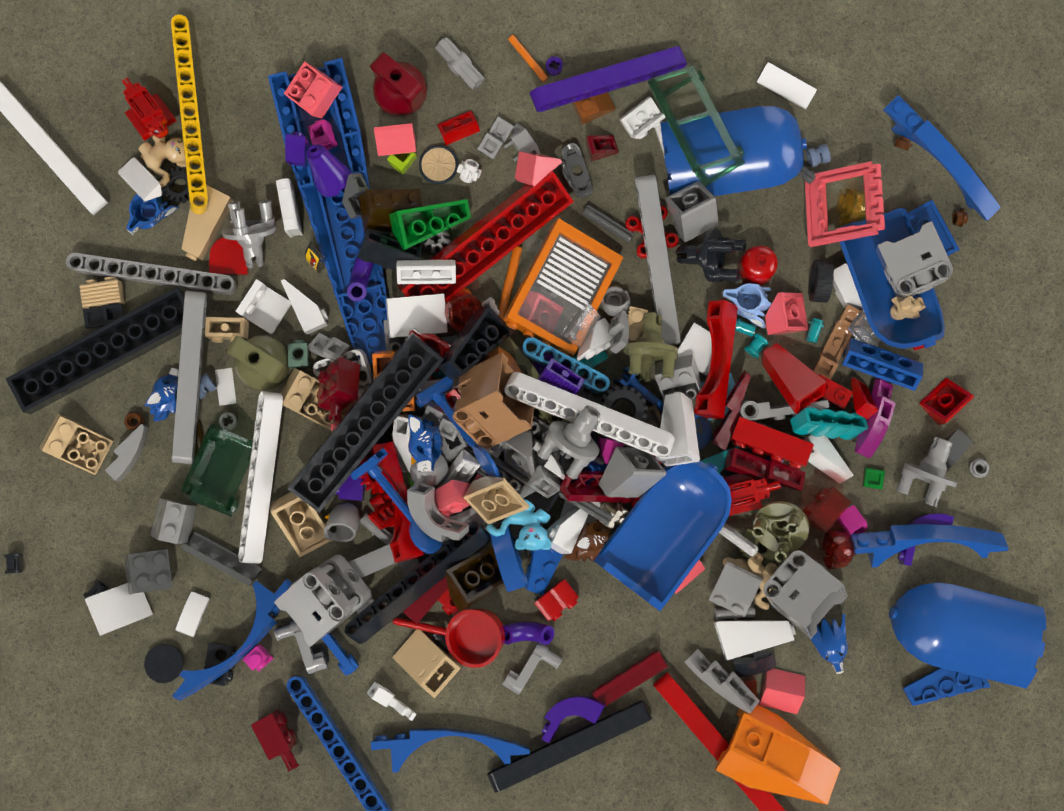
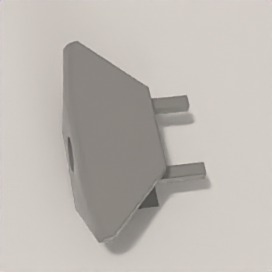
(522, 141)

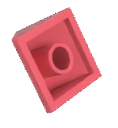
(395, 139)
(534, 167)
(783, 691)

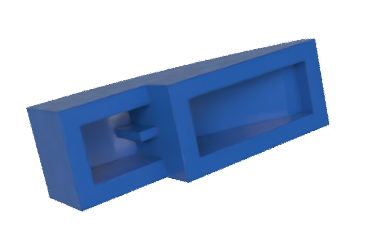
(509, 561)

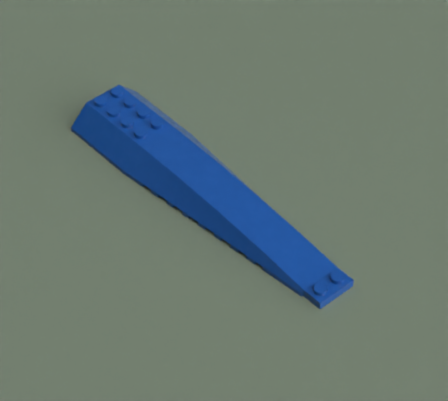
(334, 230)

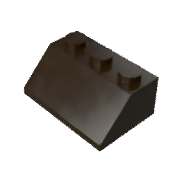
(379, 204)
(474, 578)

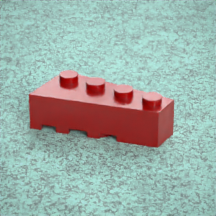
(771, 442)

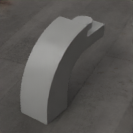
(427, 516)

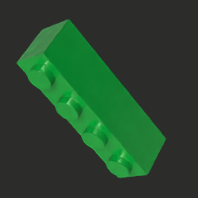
(421, 223)

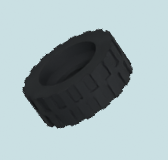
(820, 281)

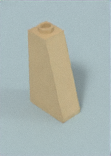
(203, 228)

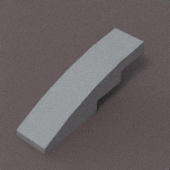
(726, 685)

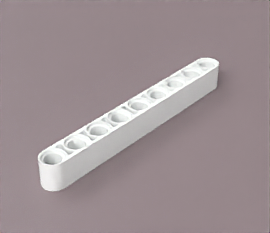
(50, 152)
(569, 406)
(260, 477)

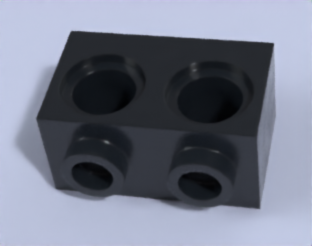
(213, 659)

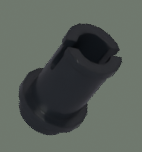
(440, 639)

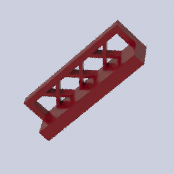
(589, 492)
(630, 678)

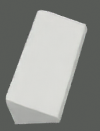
(786, 85)
(140, 180)
(426, 271)
(462, 468)

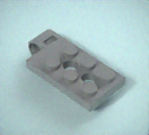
(763, 410)

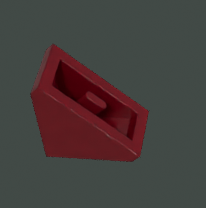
(601, 146)

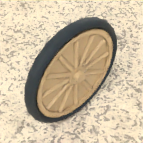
(438, 164)

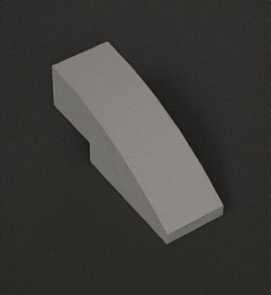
(128, 453)

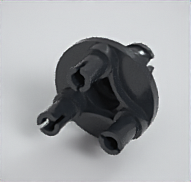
(711, 255)

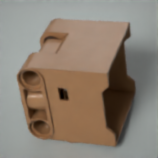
(485, 408)

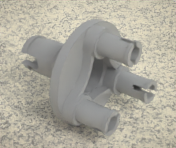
(250, 232)
(573, 440)
(931, 470)

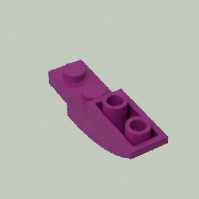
(877, 424)

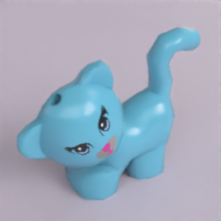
(532, 535)

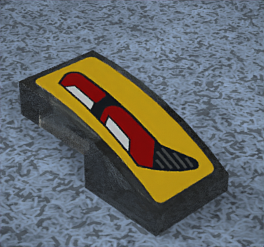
(314, 258)

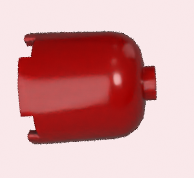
(757, 265)

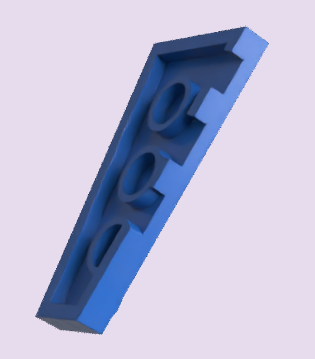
(942, 684)

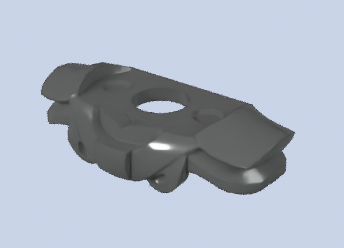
(572, 157)

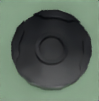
(164, 663)

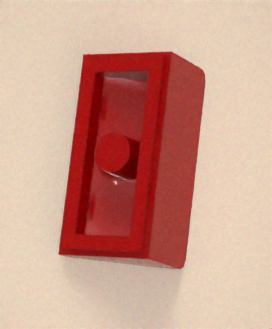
(458, 127)

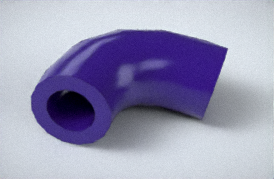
(359, 279)
(528, 631)

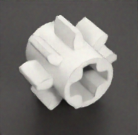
(469, 171)

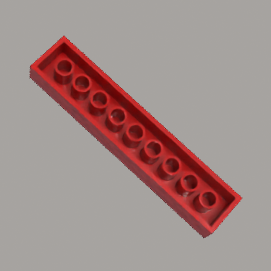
(497, 235)

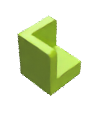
(402, 161)

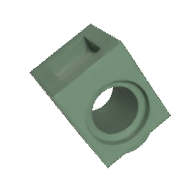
(303, 362)

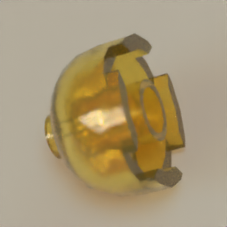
(851, 207)

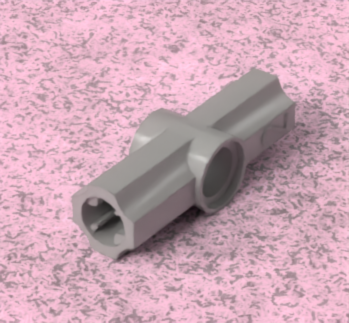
(459, 63)

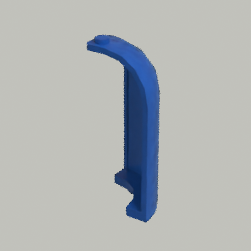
(766, 136)
(877, 293)
(668, 531)
(971, 632)

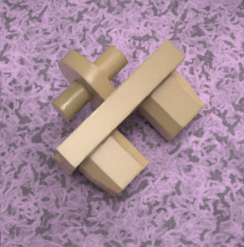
(906, 307)

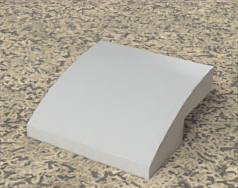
(699, 344)

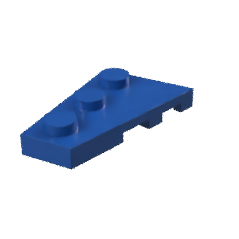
(927, 213)

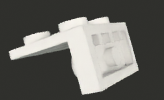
(263, 307)

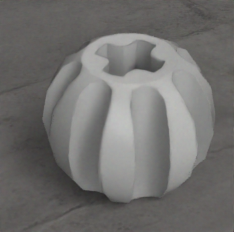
(442, 242)

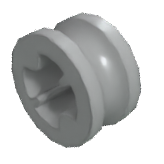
(230, 426)

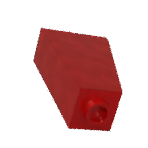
(793, 378)

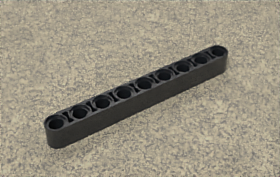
(415, 584)
(569, 746)

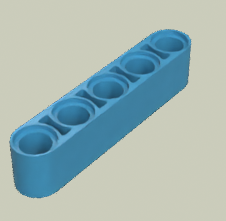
(560, 357)

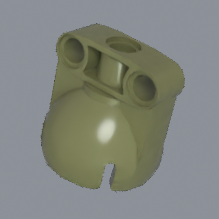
(268, 370)

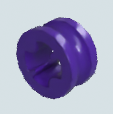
(551, 71)

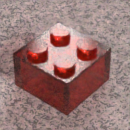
(826, 508)

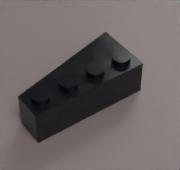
(475, 341)

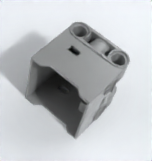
(905, 266)
(329, 592)
(803, 592)

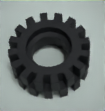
(168, 189)

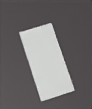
(225, 386)

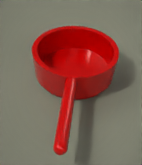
(471, 636)

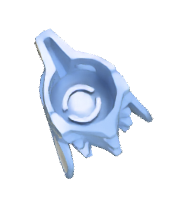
(750, 301)

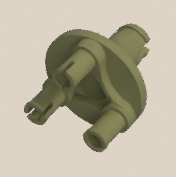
(650, 349)
(781, 528)

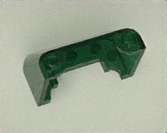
(218, 470)

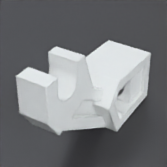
(386, 697)

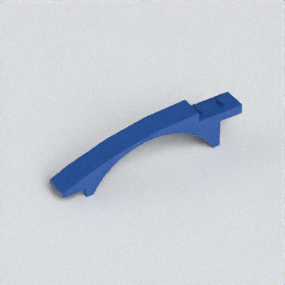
(924, 134)
(900, 537)
(262, 625)
(403, 746)

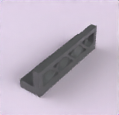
(222, 558)

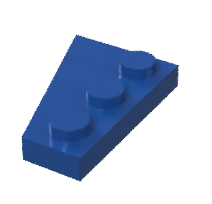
(541, 569)

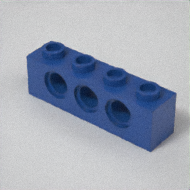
(882, 364)

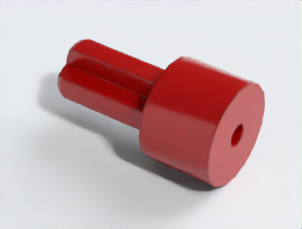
(379, 501)

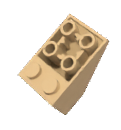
(301, 396)
(76, 444)
(426, 662)

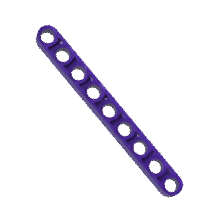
(607, 79)

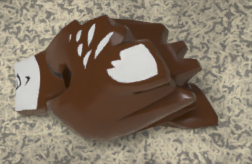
(590, 541)

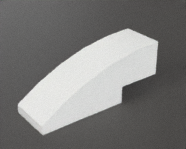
(846, 288)

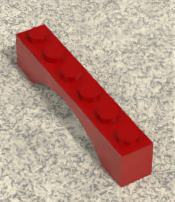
(713, 395)
(401, 543)

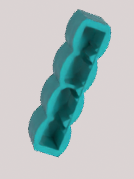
(828, 423)

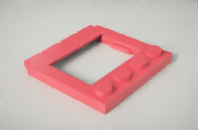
(817, 204)

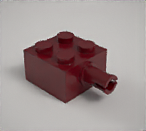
(338, 386)
(276, 737)

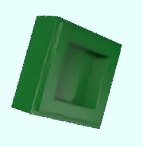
(873, 478)

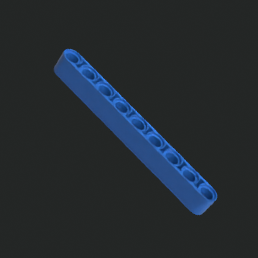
(337, 740)

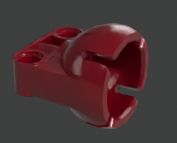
(398, 96)

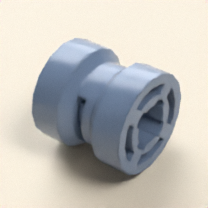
(818, 155)
(206, 385)

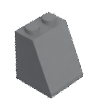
(692, 211)
(630, 473)
(173, 521)

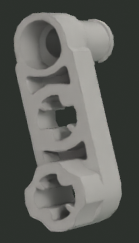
(312, 661)
(516, 682)

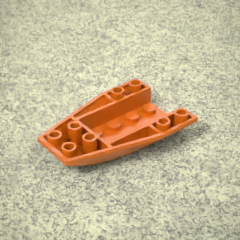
(777, 758)

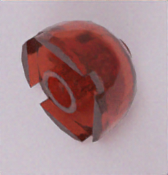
(460, 309)
(838, 549)

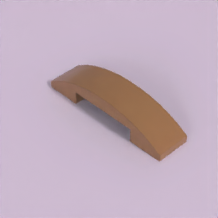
(836, 343)

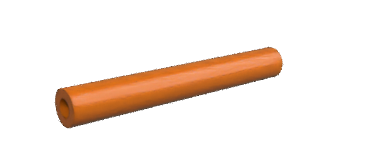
(528, 58)

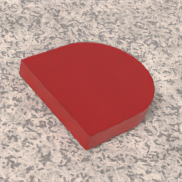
(227, 258)

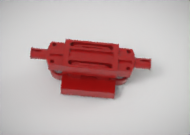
(147, 112)
(748, 492)

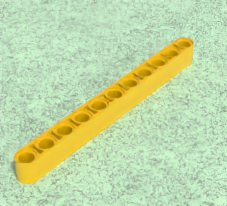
(189, 105)

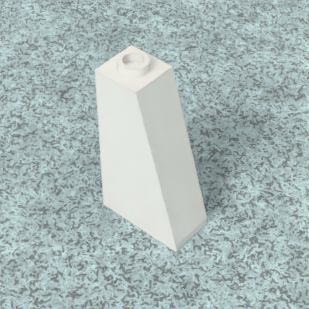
(680, 422)
(750, 636)

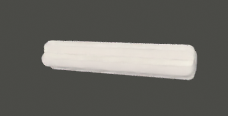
(739, 540)

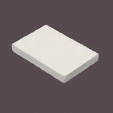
(418, 312)
(117, 608)

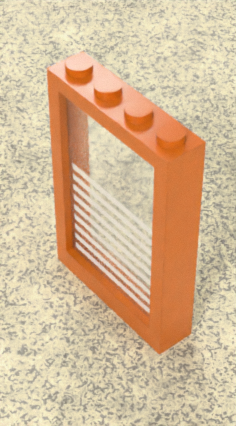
(559, 283)

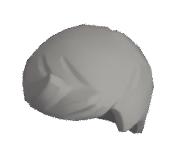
(615, 300)

